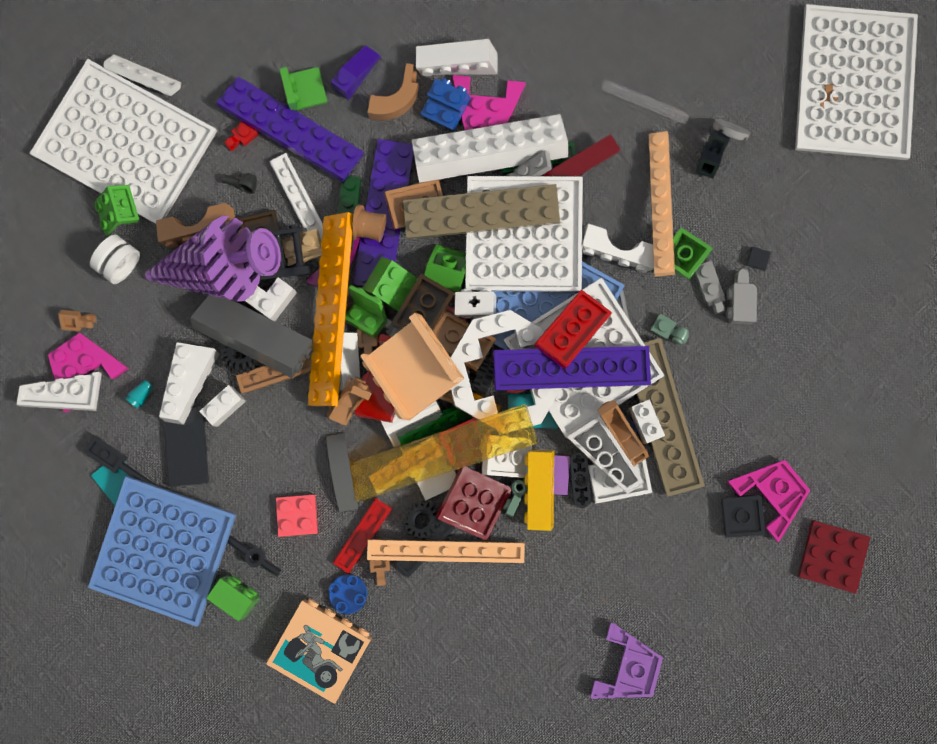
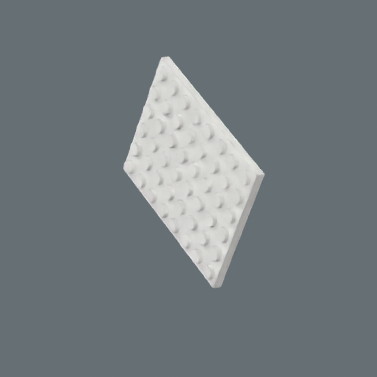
(872, 74)
(123, 136)

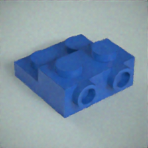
(445, 103)

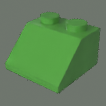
(688, 253)
(447, 267)

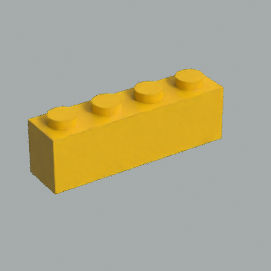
(540, 490)

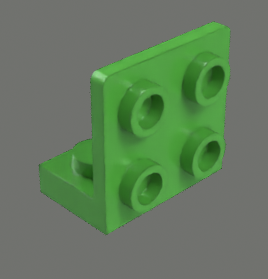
(303, 88)
(116, 207)
(366, 313)

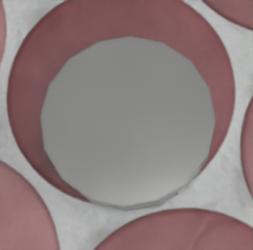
(731, 129)

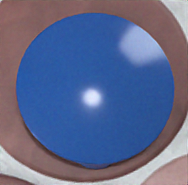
(347, 594)

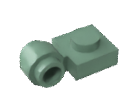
(665, 327)
(512, 504)

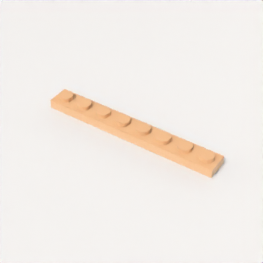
(661, 204)
(445, 551)

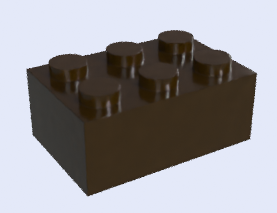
(426, 299)

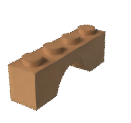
(173, 232)

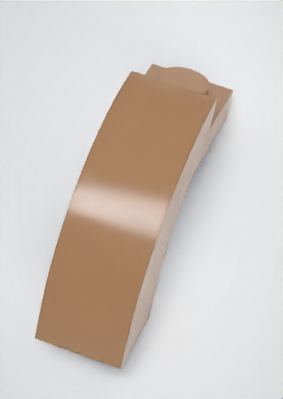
(399, 103)

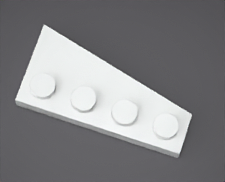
(70, 393)

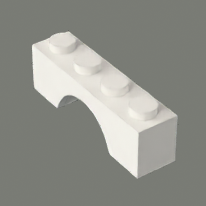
(596, 242)

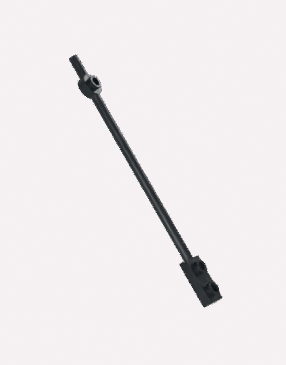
(114, 460)

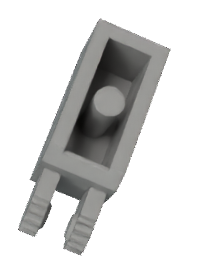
(742, 300)

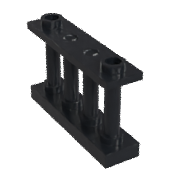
(300, 267)

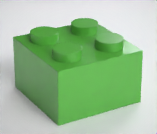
(390, 283)
(233, 597)

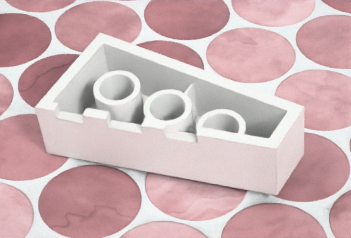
(457, 58)
(185, 380)
(604, 451)

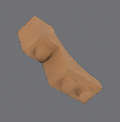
(351, 396)
(622, 432)

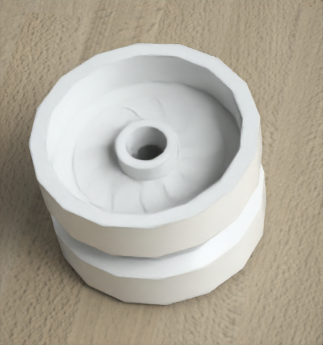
(114, 259)

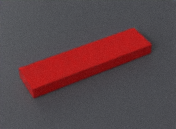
(359, 538)

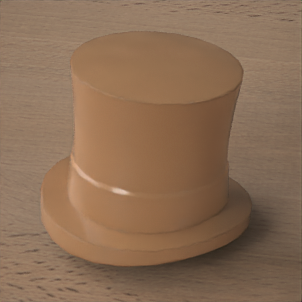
(368, 224)

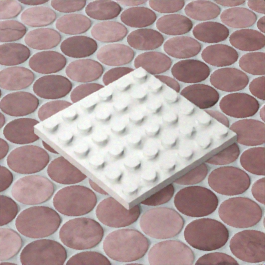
(528, 257)
(579, 406)

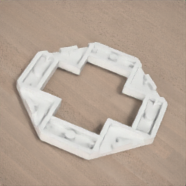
(469, 350)

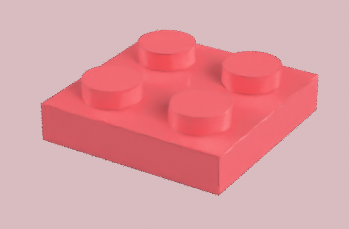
(297, 515)

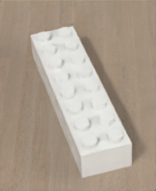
(489, 148)

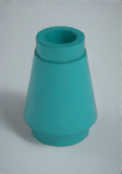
(139, 394)

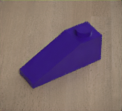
(354, 72)

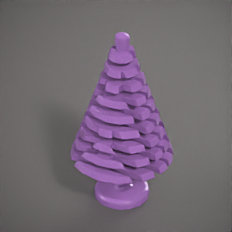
(219, 261)

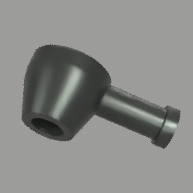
(246, 183)

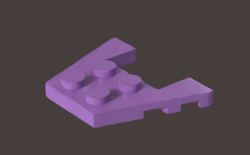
(636, 672)

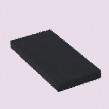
(187, 450)

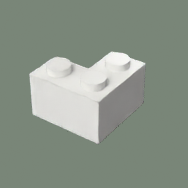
(274, 300)

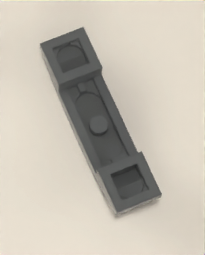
(341, 472)

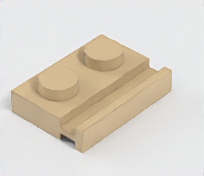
(310, 247)

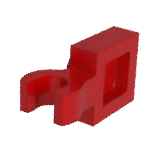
(242, 134)

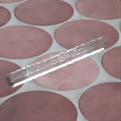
(645, 101)

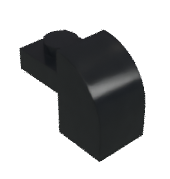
(712, 154)

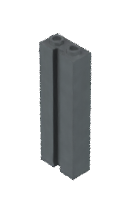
(252, 334)

